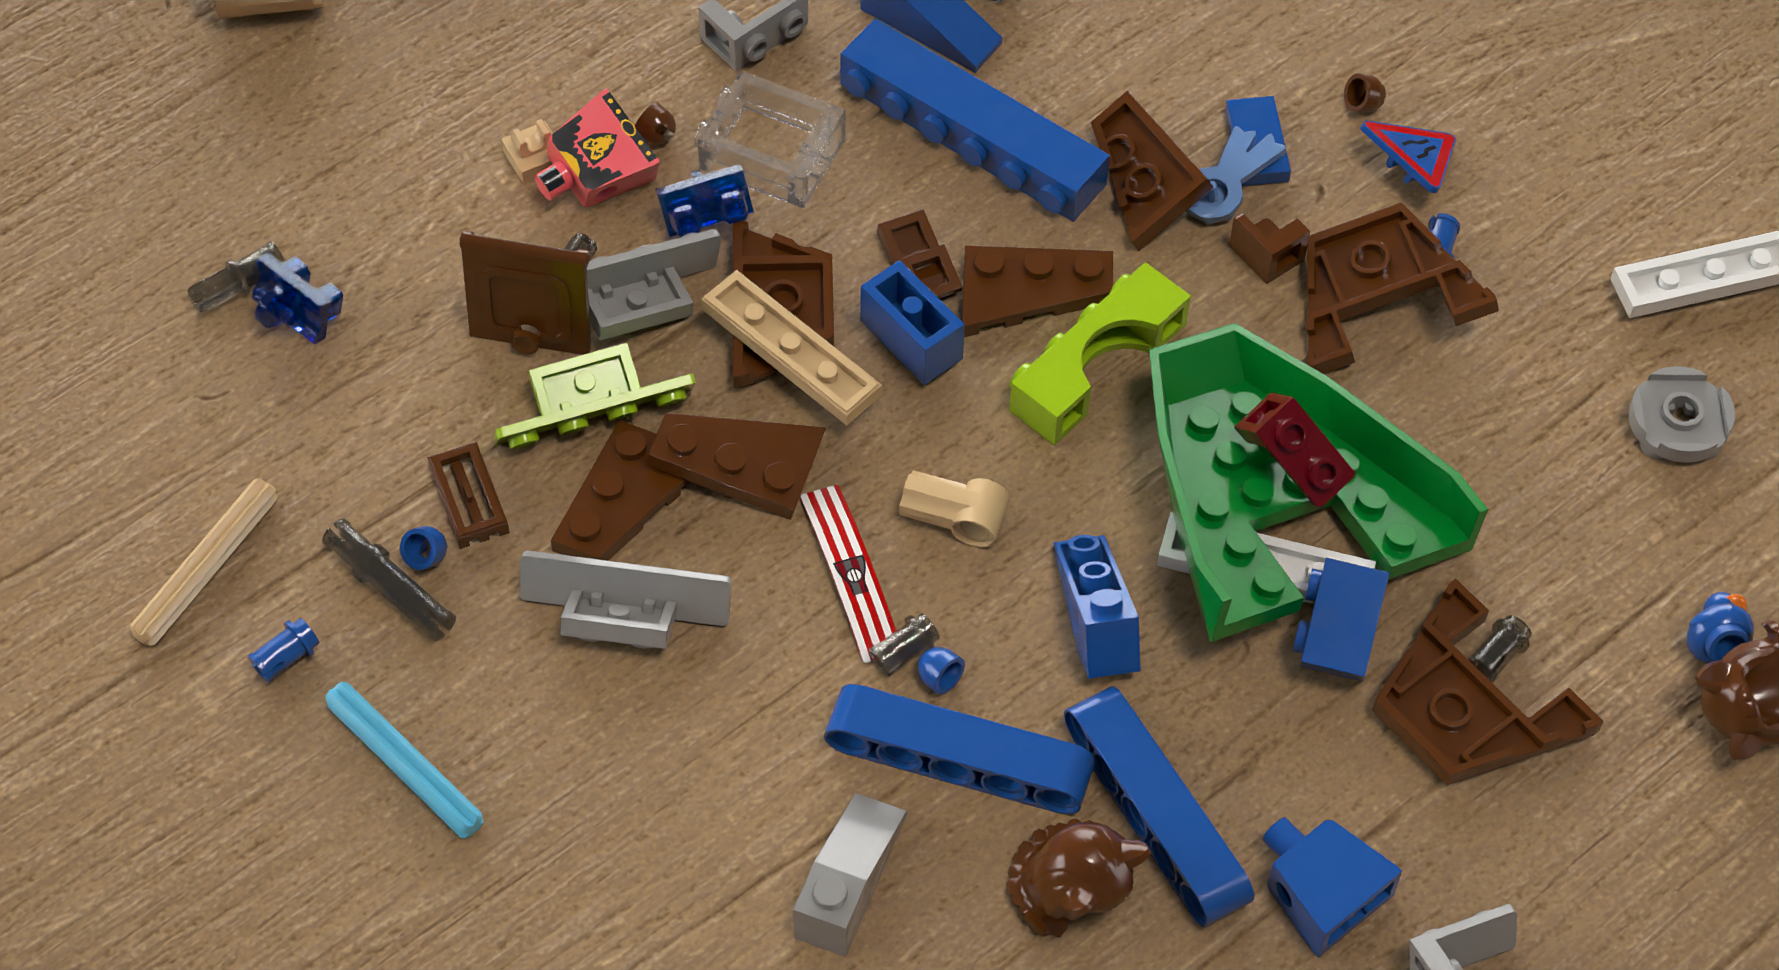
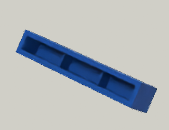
(974, 120)

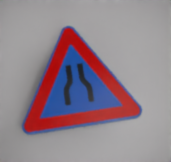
(1416, 150)

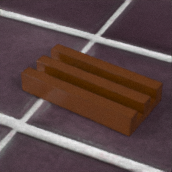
(480, 528)

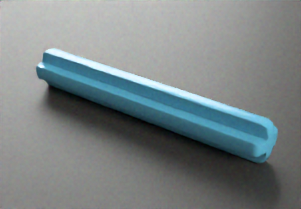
(404, 760)

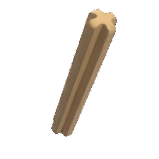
(203, 562)

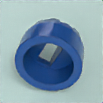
(417, 541)
(940, 669)

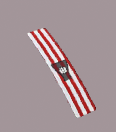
(849, 567)

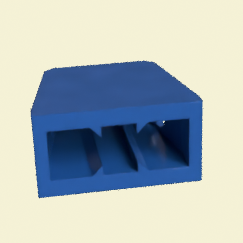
(1327, 880)

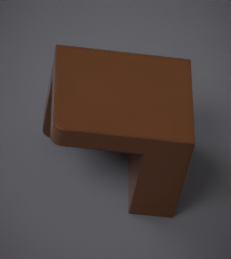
(1267, 248)

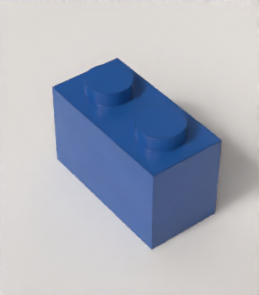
(912, 322)
(1342, 619)

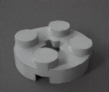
(1674, 439)

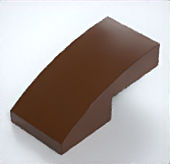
(915, 245)

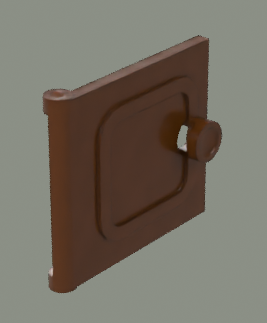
(526, 285)

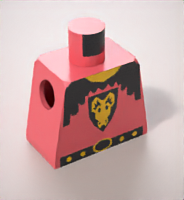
(597, 155)

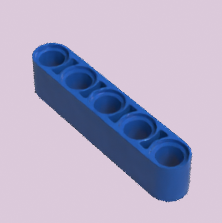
(960, 749)
(1159, 807)

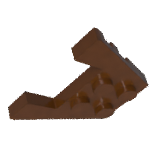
(1376, 264)
(1457, 714)

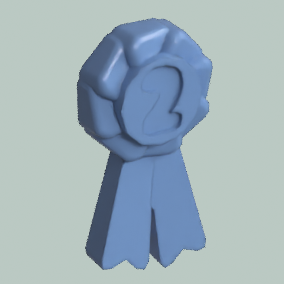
(1237, 165)

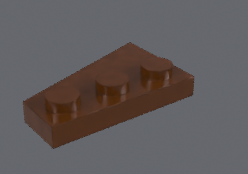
(1147, 168)
(1025, 282)
(738, 457)

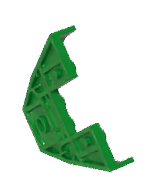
(1399, 506)

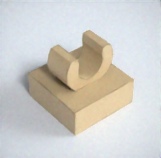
(528, 150)

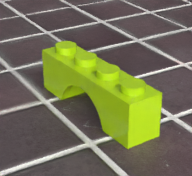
(1137, 314)

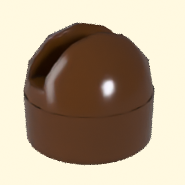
(1364, 93)
(654, 123)

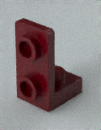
(1297, 447)

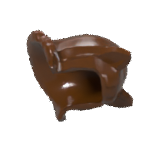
(1743, 694)
(1072, 873)

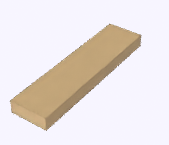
(791, 347)

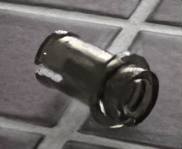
(1508, 639)
(904, 644)

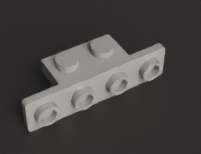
(645, 283)
(623, 599)

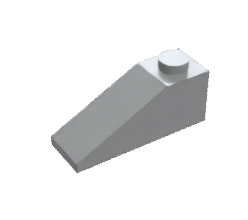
(846, 874)

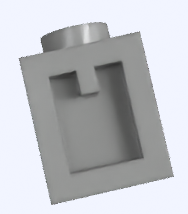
(745, 43)
(1465, 941)

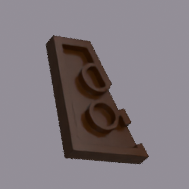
(615, 497)

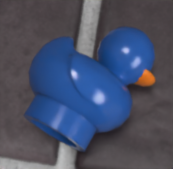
(1719, 627)

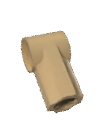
(969, 510)

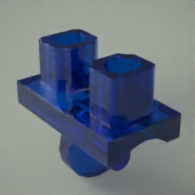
(705, 200)
(288, 298)

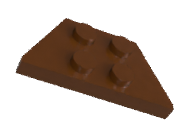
(792, 276)

